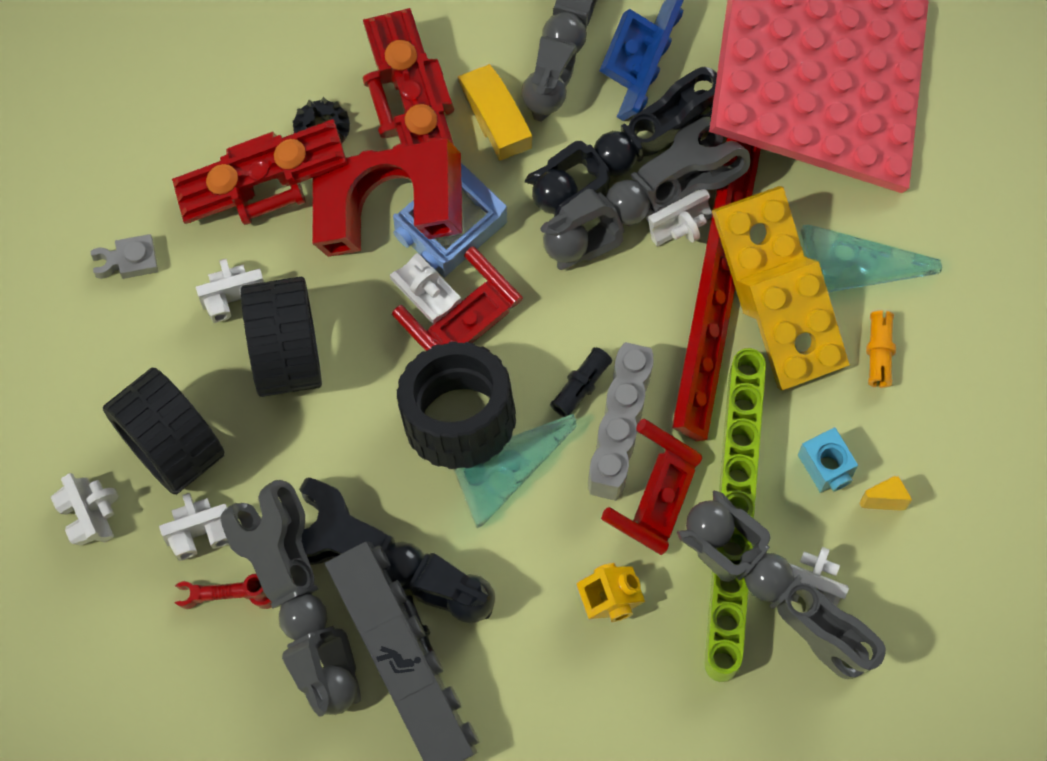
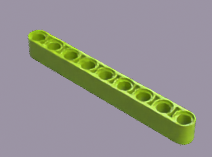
(741, 495)

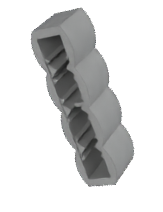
(618, 426)

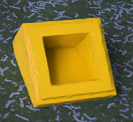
(887, 496)

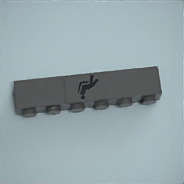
(400, 655)

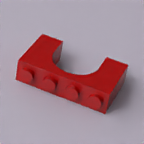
(342, 192)

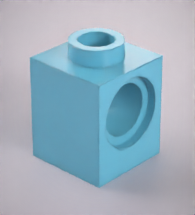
(828, 445)

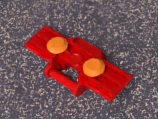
(419, 80)
(257, 161)

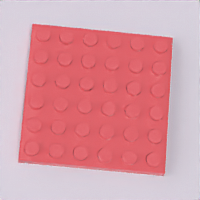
(824, 83)

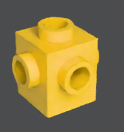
(611, 592)

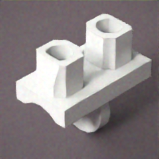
(680, 218)
(225, 288)
(425, 288)
(91, 506)
(193, 521)
(829, 588)

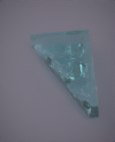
(857, 262)
(492, 483)

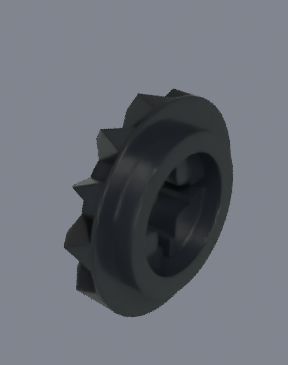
(326, 110)

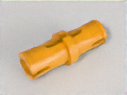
(881, 349)

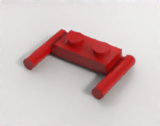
(473, 315)
(663, 492)

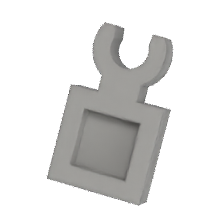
(132, 258)

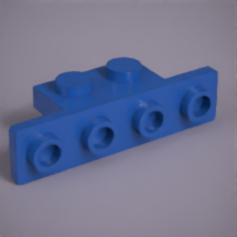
(636, 53)

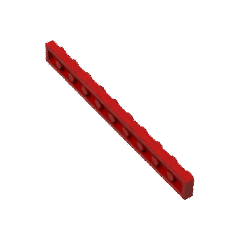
(710, 318)

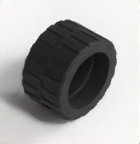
(280, 336)
(449, 369)
(164, 430)

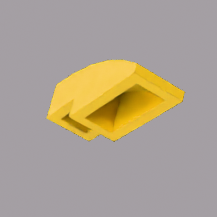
(496, 112)

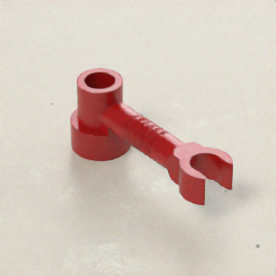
(244, 589)

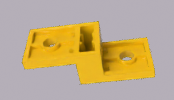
(780, 288)

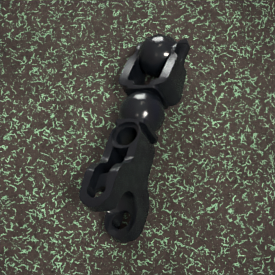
(618, 151)
(427, 576)

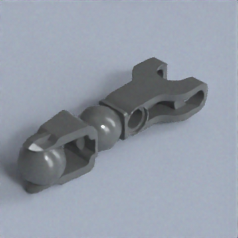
(560, 42)
(669, 177)
(770, 578)
(288, 581)

